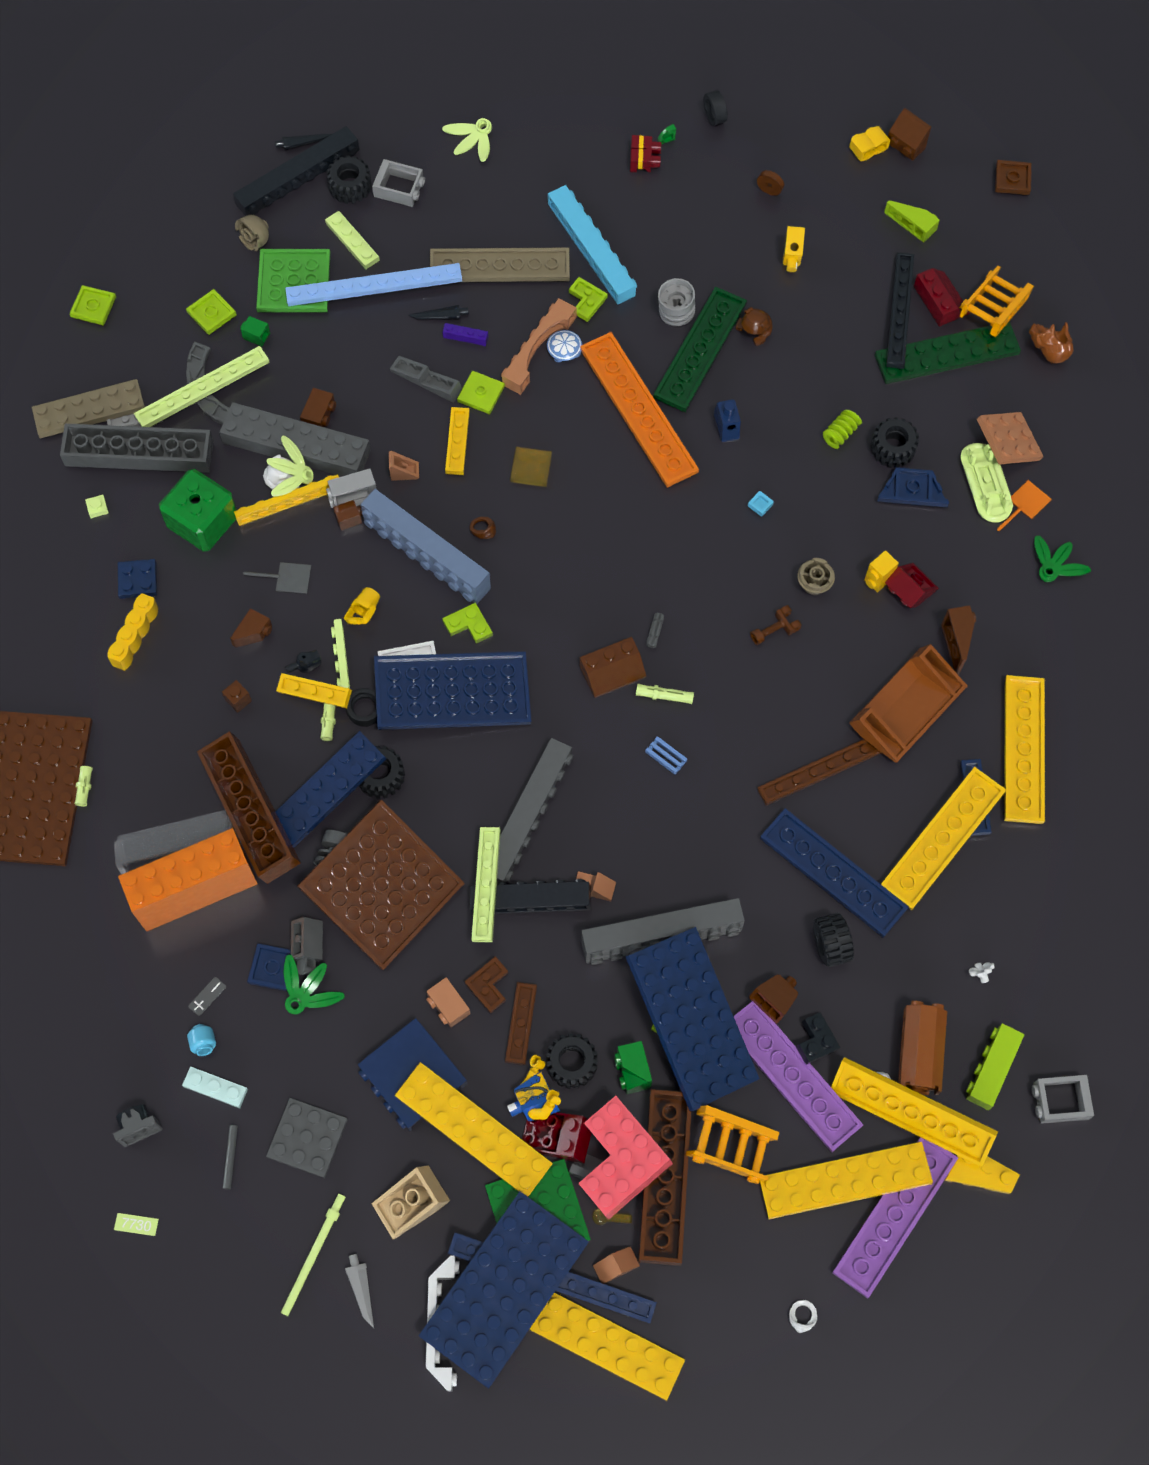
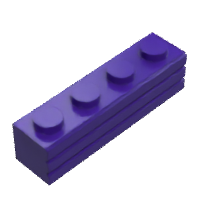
(465, 334)

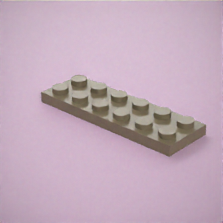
(88, 408)

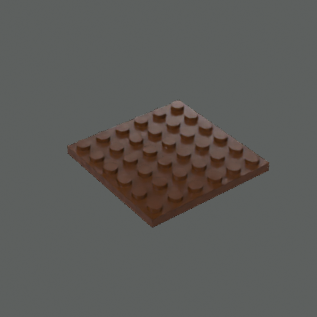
(381, 884)

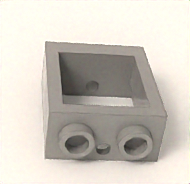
(399, 170)
(351, 487)
(1083, 1098)

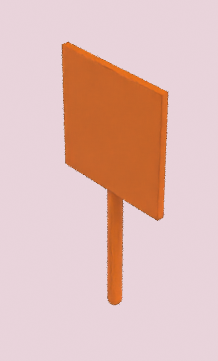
(1028, 500)

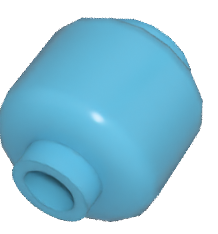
(201, 1040)

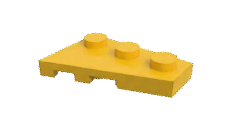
(990, 1176)

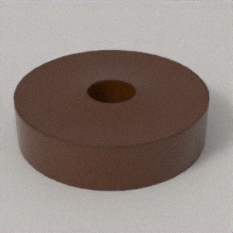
(770, 182)

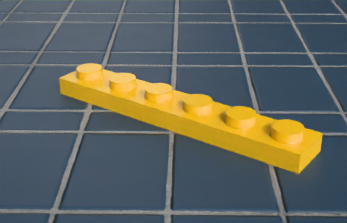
(279, 503)

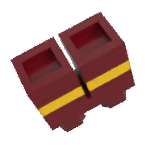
(641, 153)

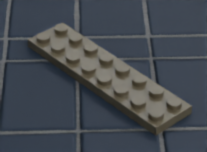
(506, 263)

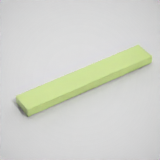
(486, 884)

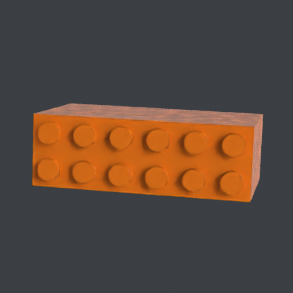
(187, 880)

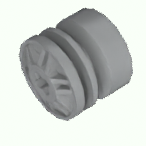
(676, 302)

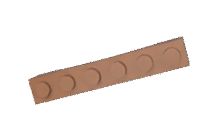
(559, 317)

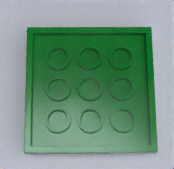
(552, 1193)

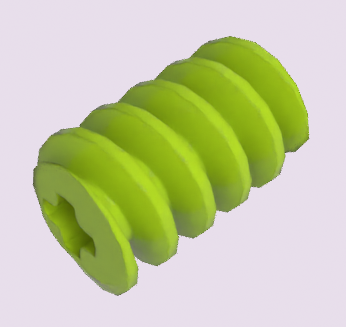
(841, 428)

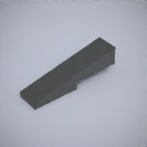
(429, 380)

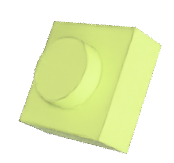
(97, 506)

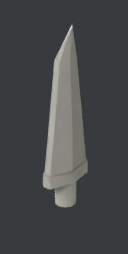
(358, 1278)

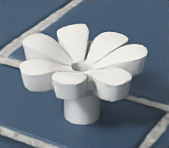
(982, 971)

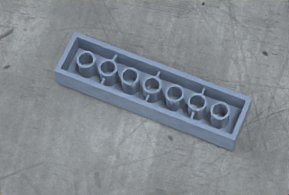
(425, 546)

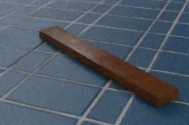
(817, 771)

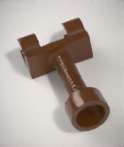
(781, 614)

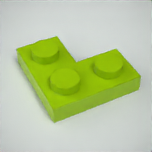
(590, 297)
(470, 619)

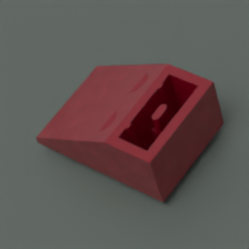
(559, 1136)

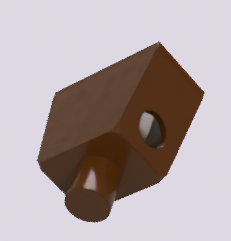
(775, 996)

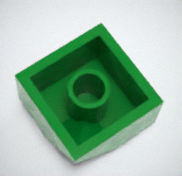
(633, 1067)

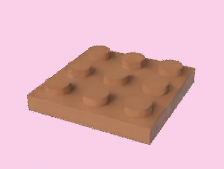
(1010, 438)

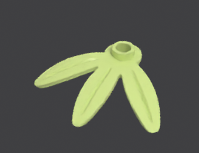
(476, 133)
(300, 472)

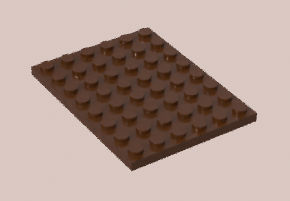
(38, 784)

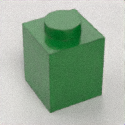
(255, 331)

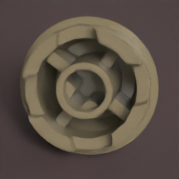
(816, 576)

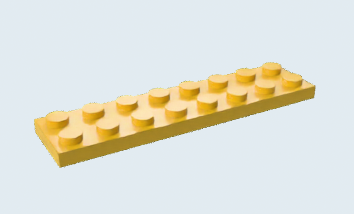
(1024, 750)
(943, 837)
(913, 1112)
(473, 1129)
(846, 1180)
(608, 1346)

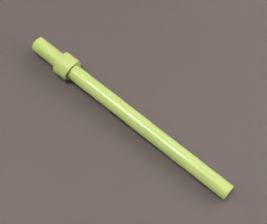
(332, 1215)

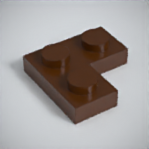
(483, 984)

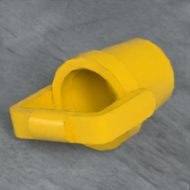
(364, 606)

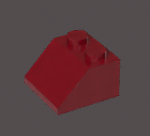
(911, 585)

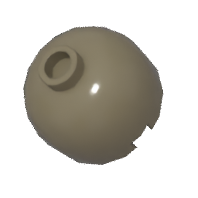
(253, 231)

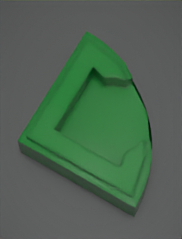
(667, 134)

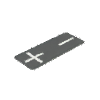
(207, 996)

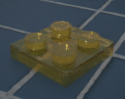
(531, 466)

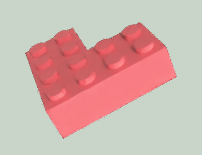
(632, 1161)

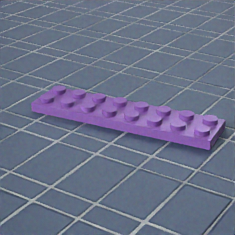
(794, 1079)
(891, 1225)

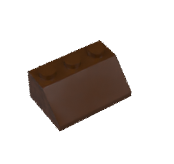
(612, 667)

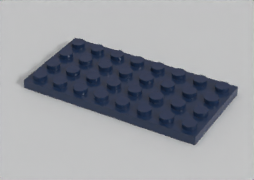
(451, 690)
(692, 1018)
(503, 1289)

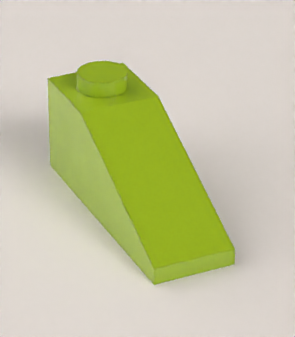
(915, 220)

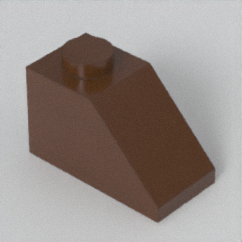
(251, 629)

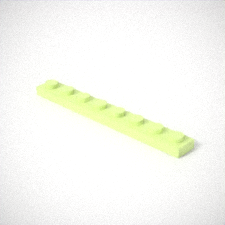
(201, 387)

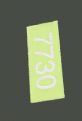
(136, 1224)

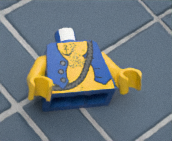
(535, 1095)

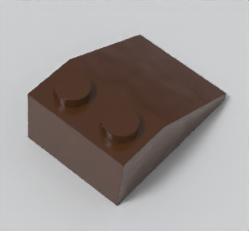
(958, 631)

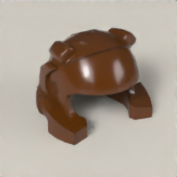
(756, 322)

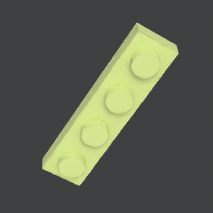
(352, 240)
(340, 650)

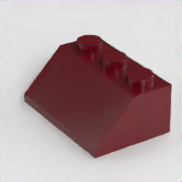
(939, 296)

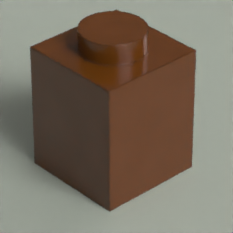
(348, 514)
(236, 696)

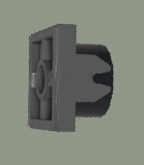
(135, 1125)

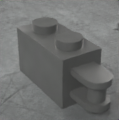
(306, 943)

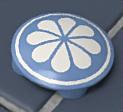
(564, 345)

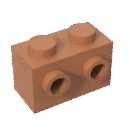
(447, 1002)

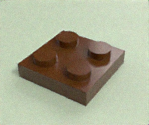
(1013, 177)

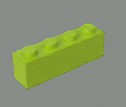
(994, 1066)

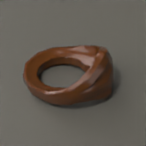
(483, 534)

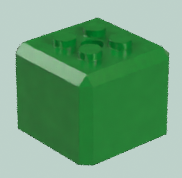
(201, 522)

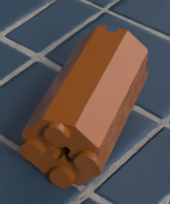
(923, 1047)

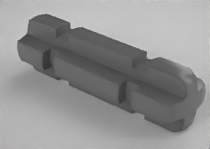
(655, 630)

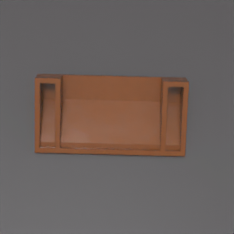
(909, 703)

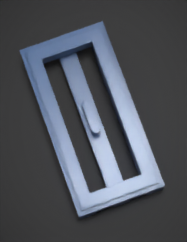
(659, 741)

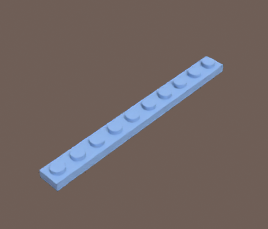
(373, 284)

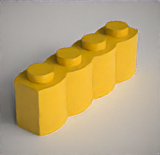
(131, 634)

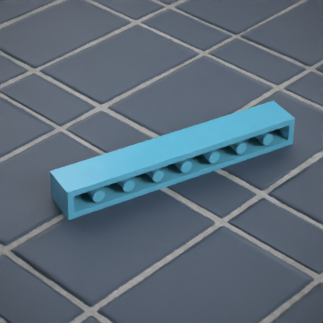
(592, 245)

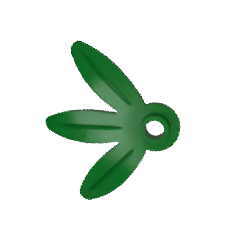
(1055, 564)
(302, 994)

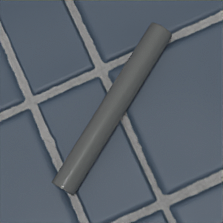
(229, 1163)

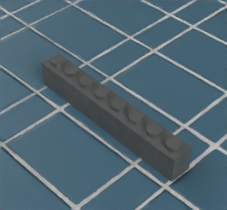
(531, 805)

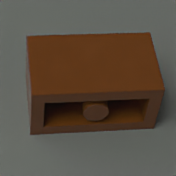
(318, 408)

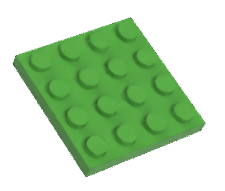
(287, 269)

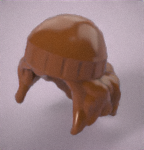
(1055, 345)

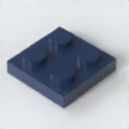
(137, 578)
(268, 967)

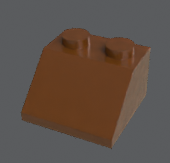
(909, 134)

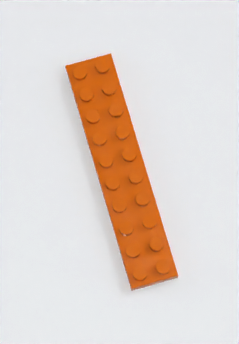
(639, 409)

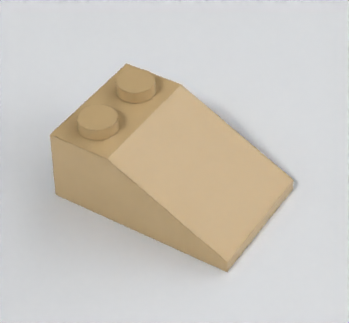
(410, 1201)

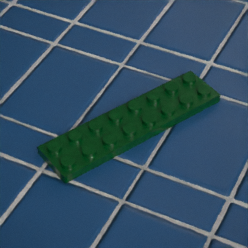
(700, 349)
(950, 353)

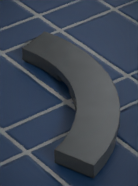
(196, 369)

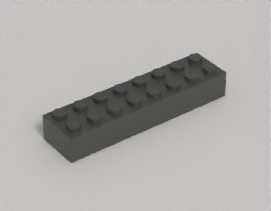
(319, 446)
(136, 447)
(634, 935)

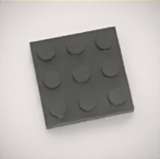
(307, 1138)

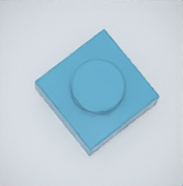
(760, 503)

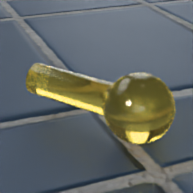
(600, 1219)

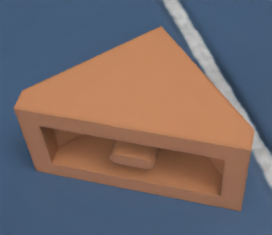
(402, 467)
(616, 1265)

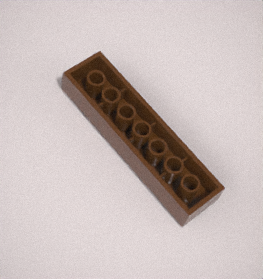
(248, 807)
(666, 1195)

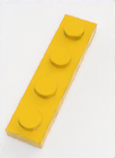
(457, 441)
(314, 690)

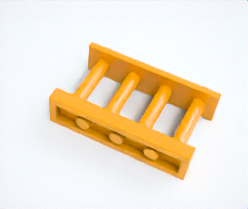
(1005, 314)
(746, 1129)

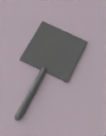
(291, 577)

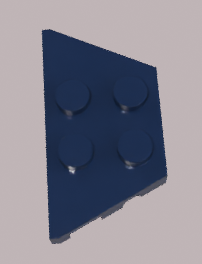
(913, 488)

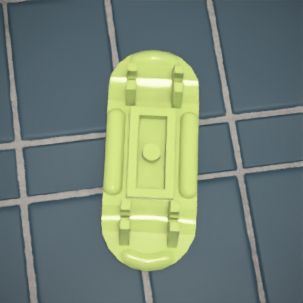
(986, 482)

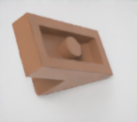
(601, 885)

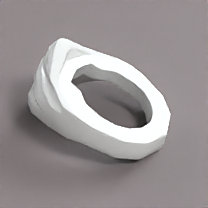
(799, 1327)

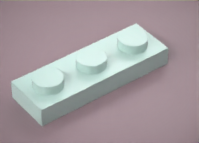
(215, 1087)

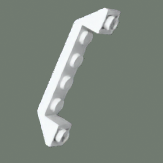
(444, 1272)

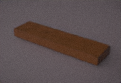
(521, 1023)

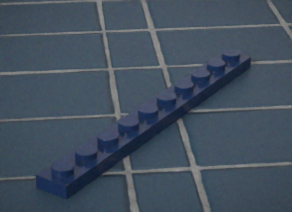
(576, 1286)

